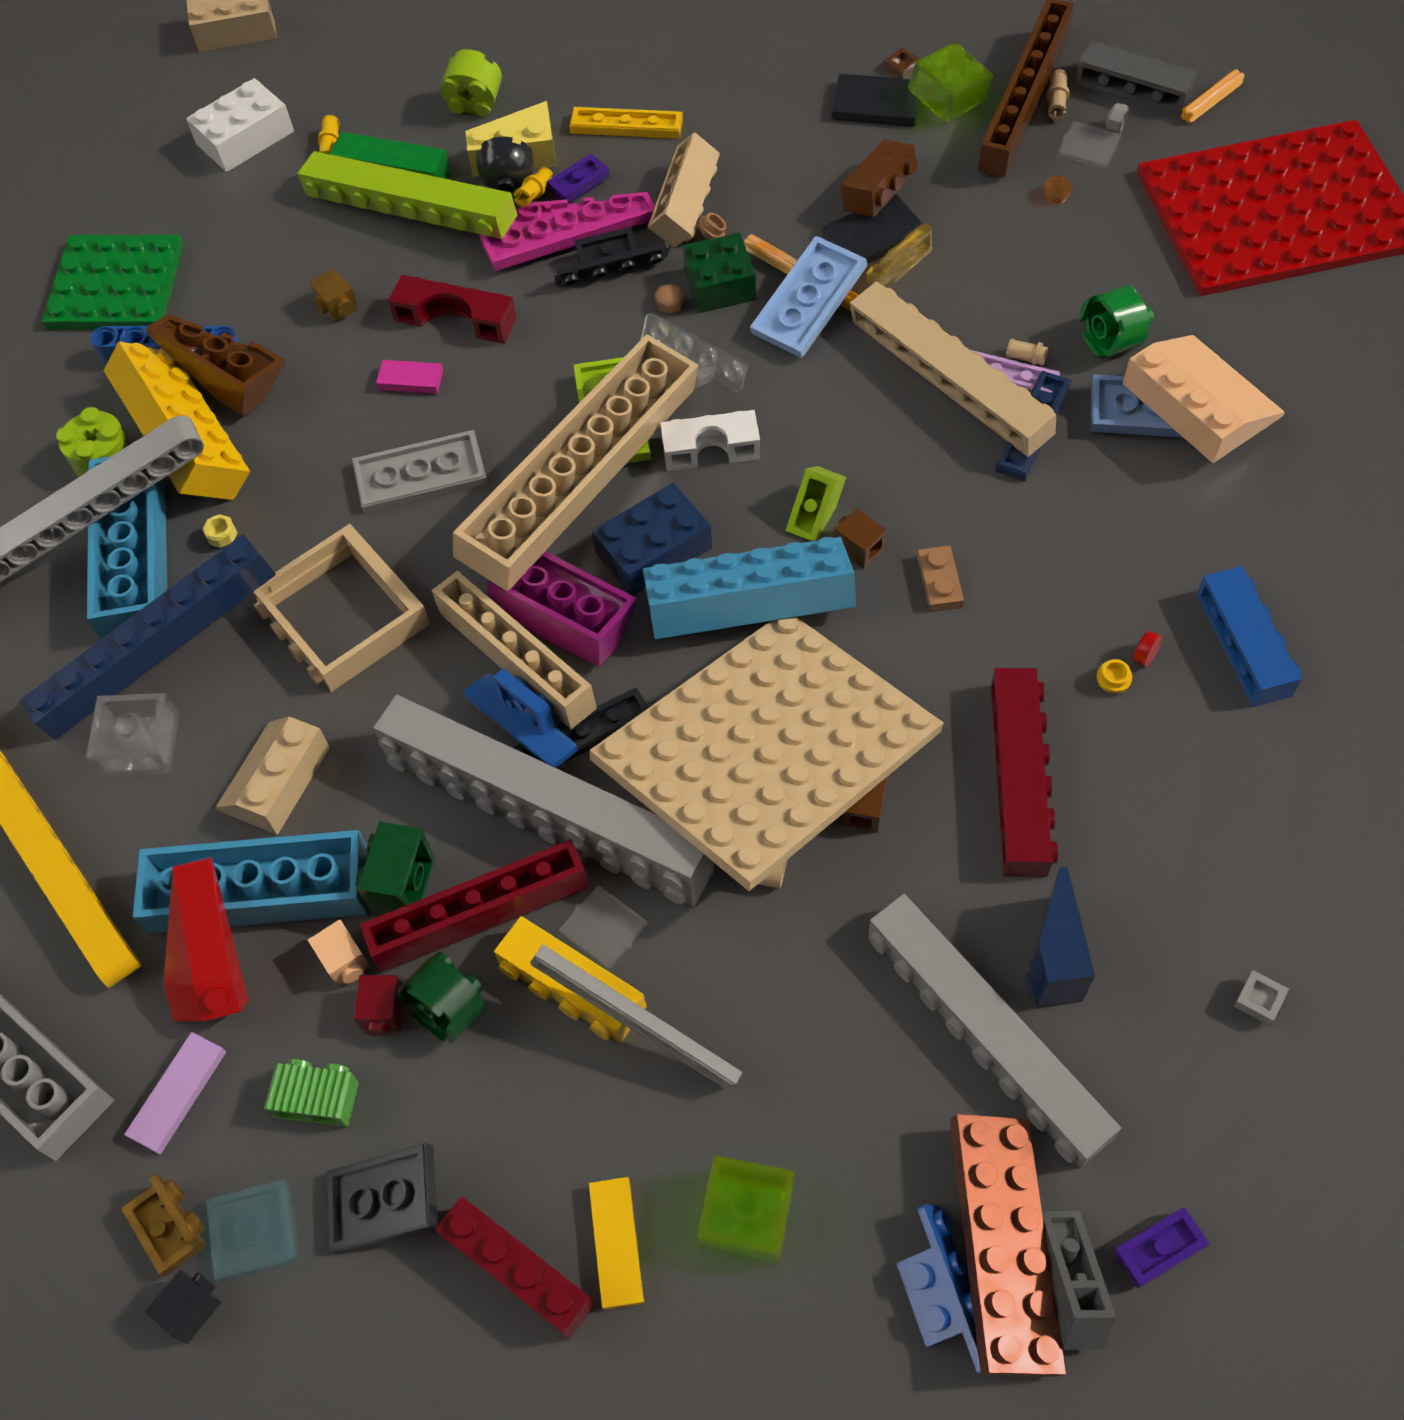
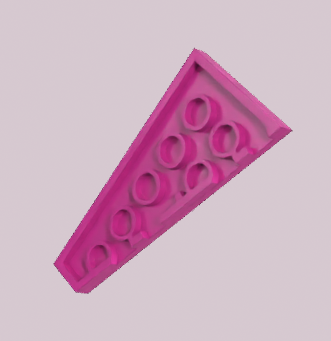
(556, 224)

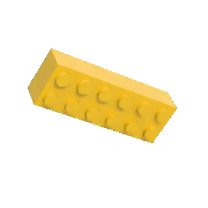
(159, 389)

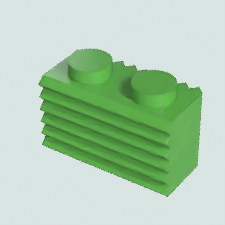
(312, 1093)

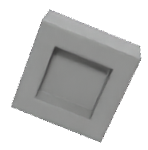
(1261, 997)

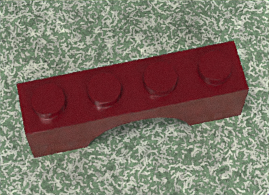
(420, 300)
(515, 1267)

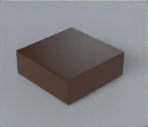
(900, 64)

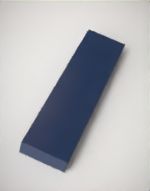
(1014, 462)

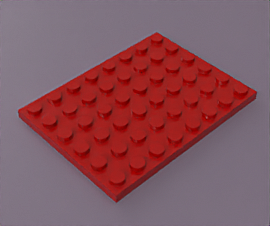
(1277, 206)

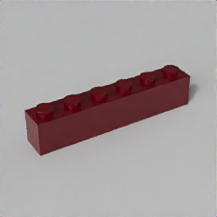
(1021, 773)
(474, 905)

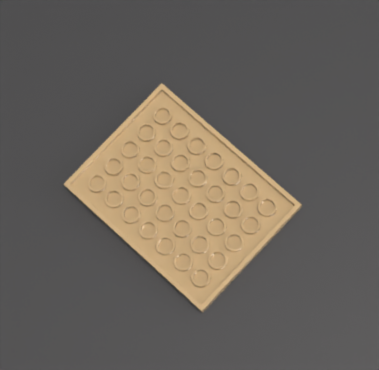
(766, 747)

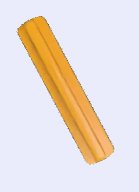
(1212, 96)

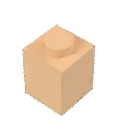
(339, 954)

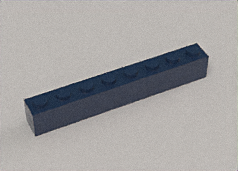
(147, 637)

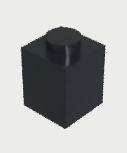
(184, 1305)

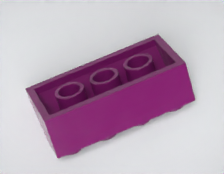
(568, 608)

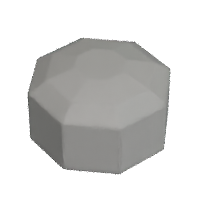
(1117, 117)

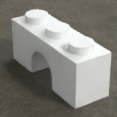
(731, 431)

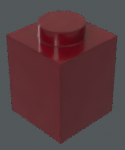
(378, 1005)

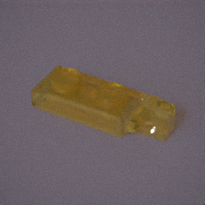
(902, 257)

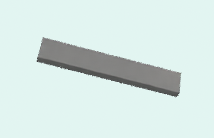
(635, 1017)

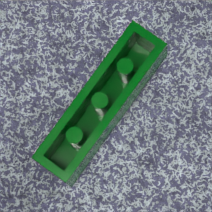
(393, 154)

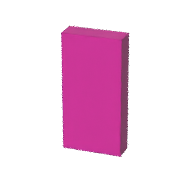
(409, 376)

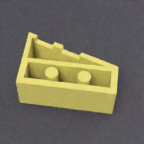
(527, 125)

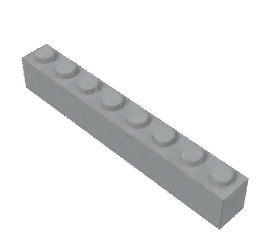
(993, 1031)

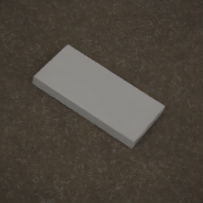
(419, 471)

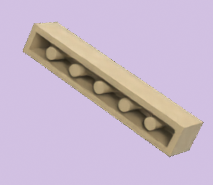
(514, 648)

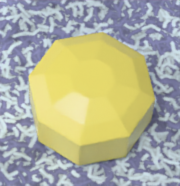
(219, 530)

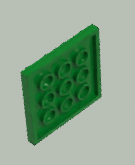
(113, 281)

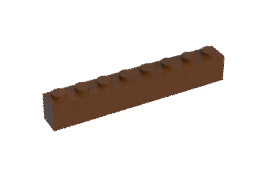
(1025, 88)

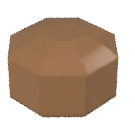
(669, 298)

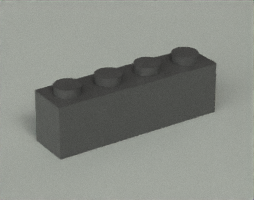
(1135, 77)

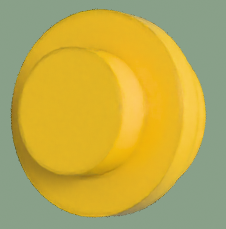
(1114, 676)

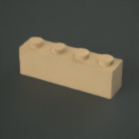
(684, 190)

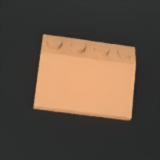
(1199, 395)

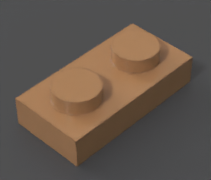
(940, 578)

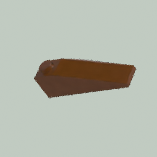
(227, 369)

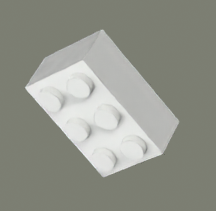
(240, 124)

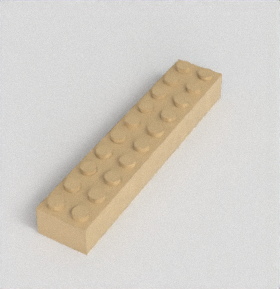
(574, 463)

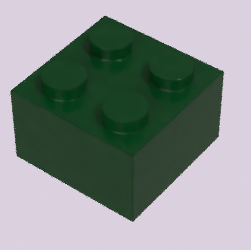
(719, 272)
(395, 868)

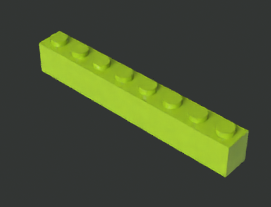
(408, 194)

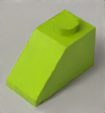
(815, 502)

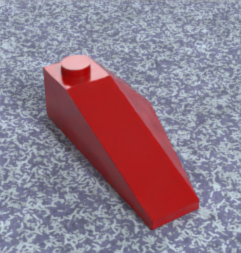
(201, 957)

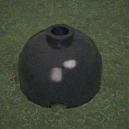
(504, 163)

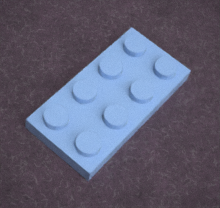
(808, 296)

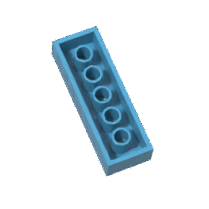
(126, 558)
(749, 587)
(261, 878)

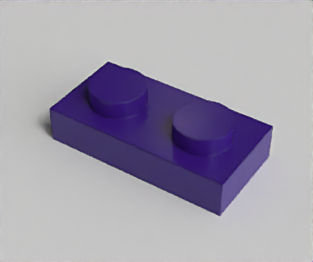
(578, 178)
(1161, 1247)

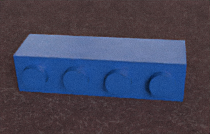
(1248, 636)

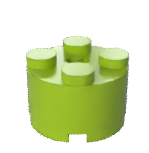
(470, 83)
(90, 437)

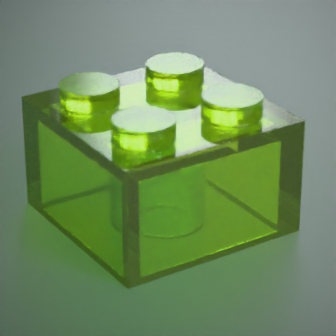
(950, 81)
(746, 1209)

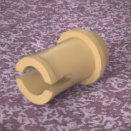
(1027, 352)

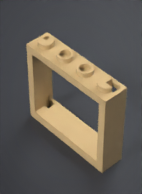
(312, 565)

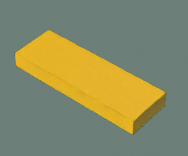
(616, 1244)

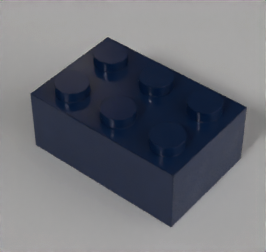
(652, 532)

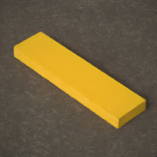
(626, 122)

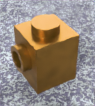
(333, 295)

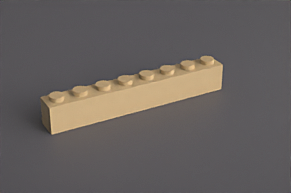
(954, 368)

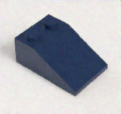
(1061, 961)

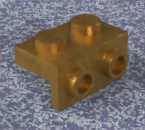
(164, 1225)

